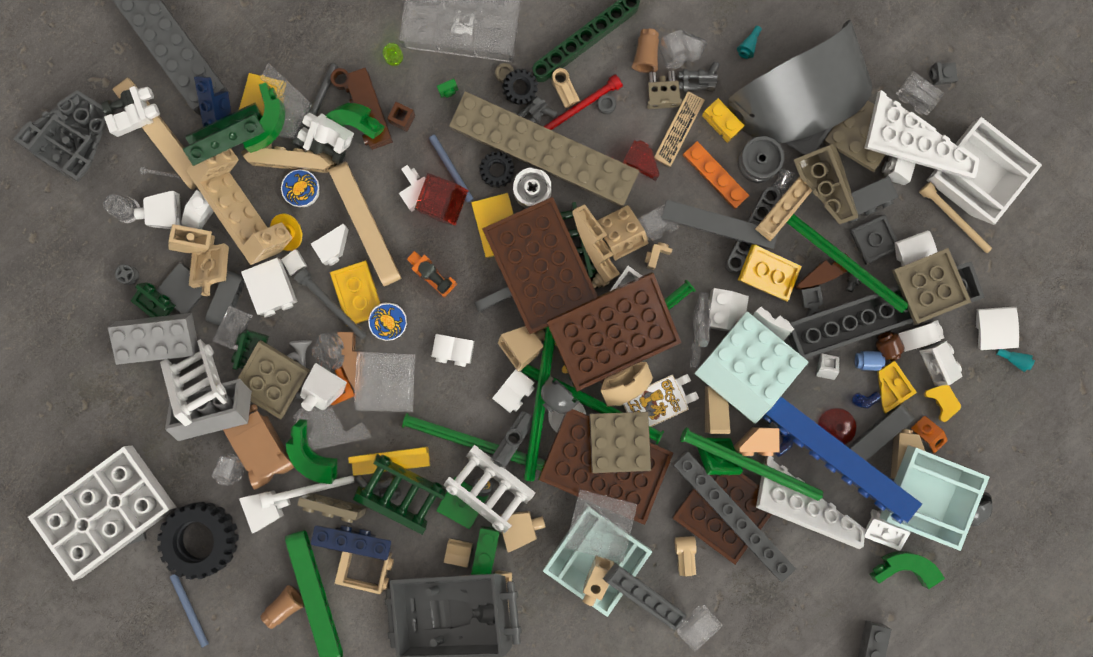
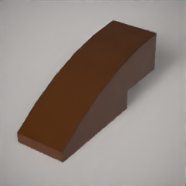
(822, 273)

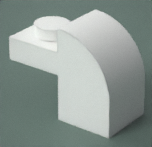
(411, 193)
(921, 336)

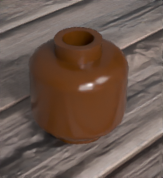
(890, 345)

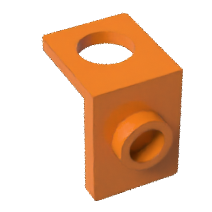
(930, 433)

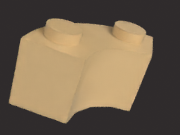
(626, 384)

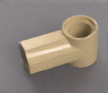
(565, 89)
(686, 550)

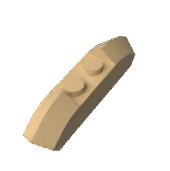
(293, 160)

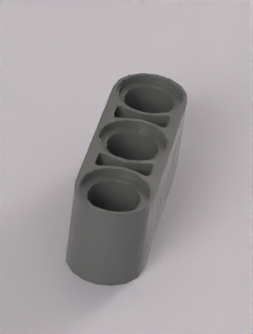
(225, 295)

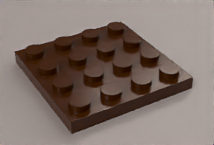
(707, 525)

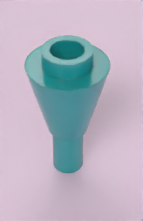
(748, 46)
(1020, 360)

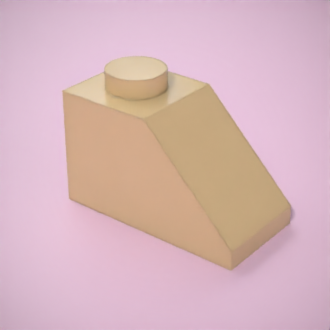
(189, 239)

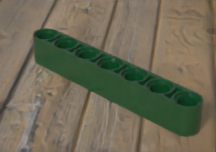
(581, 46)

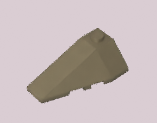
(827, 179)

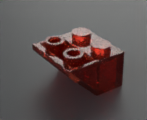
(441, 199)

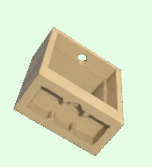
(341, 578)

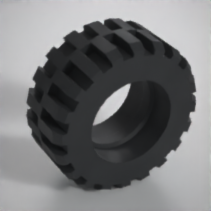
(173, 547)

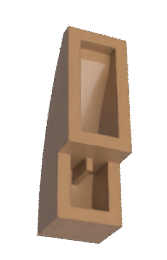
(349, 363)

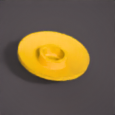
(293, 228)

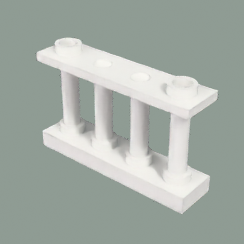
(175, 383)
(506, 481)

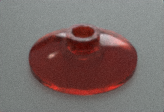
(839, 416)

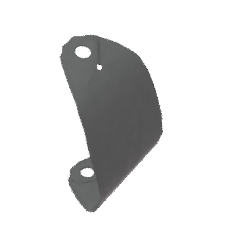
(806, 91)

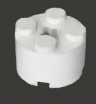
(534, 178)

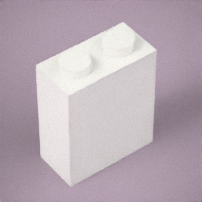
(269, 287)

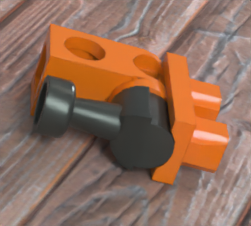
(424, 267)

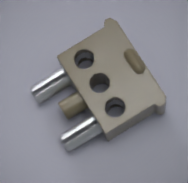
(659, 98)

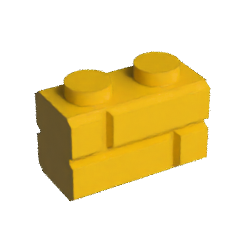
(723, 120)

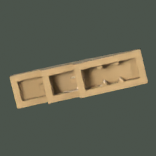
(592, 238)

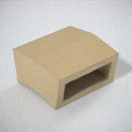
(458, 553)

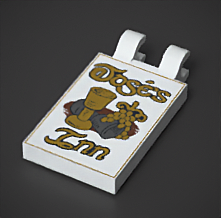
(662, 399)

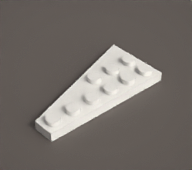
(910, 138)
(805, 511)

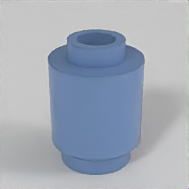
(869, 360)

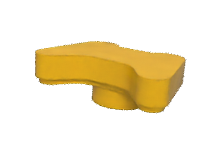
(945, 400)

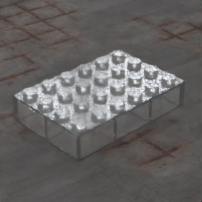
(462, 27)

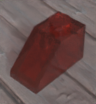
(642, 159)

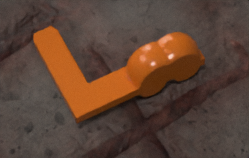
(348, 389)

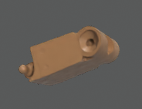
(259, 449)

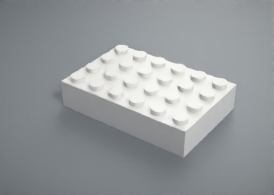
(102, 512)

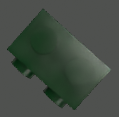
(151, 301)
(246, 344)

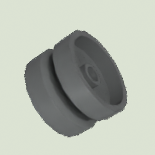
(771, 155)

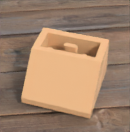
(759, 439)

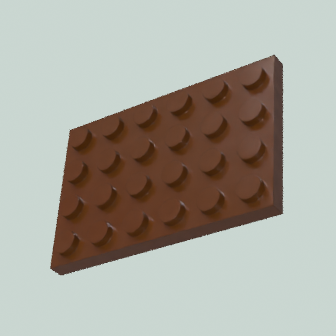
(539, 263)
(614, 331)
(570, 468)

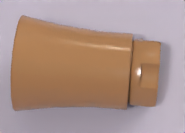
(647, 52)
(282, 607)

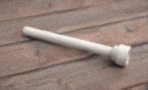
(269, 499)

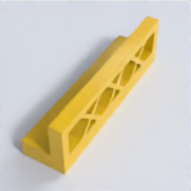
(406, 458)

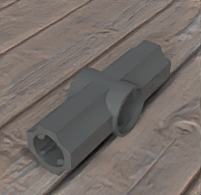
(506, 448)

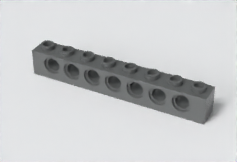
(733, 516)

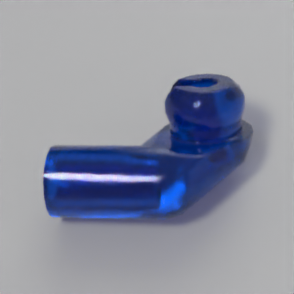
(787, 444)

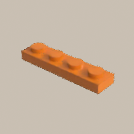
(715, 175)

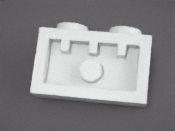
(885, 532)

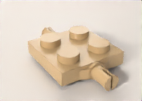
(209, 267)

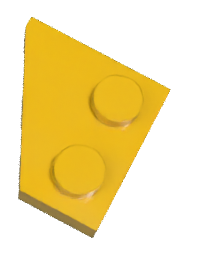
(893, 386)

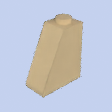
(716, 413)
(900, 445)

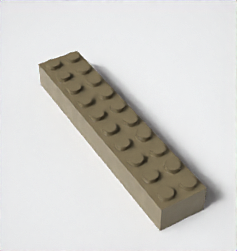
(544, 149)

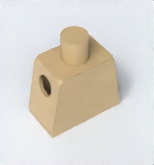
(521, 346)
(522, 529)
(594, 585)

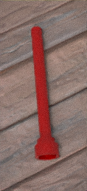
(613, 83)

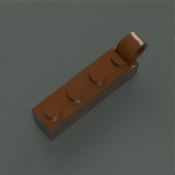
(363, 93)

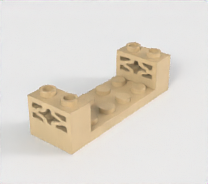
(235, 210)

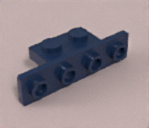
(211, 105)
(351, 541)

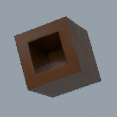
(401, 116)

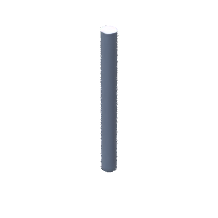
(448, 164)
(189, 610)

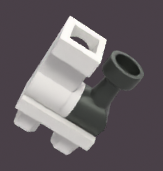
(136, 111)
(322, 133)

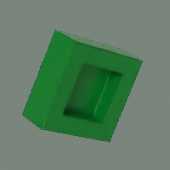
(447, 88)

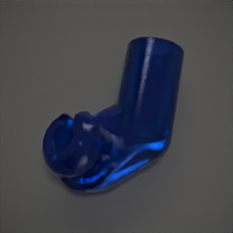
(864, 401)

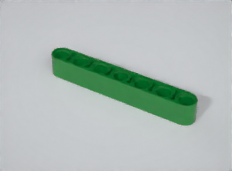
(313, 594)

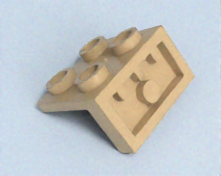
(623, 232)

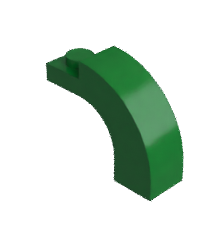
(358, 117)
(271, 121)
(305, 460)
(924, 569)

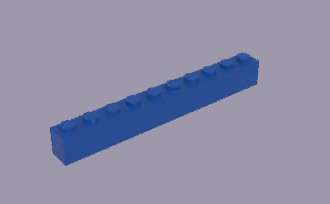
(843, 460)

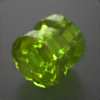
(393, 58)

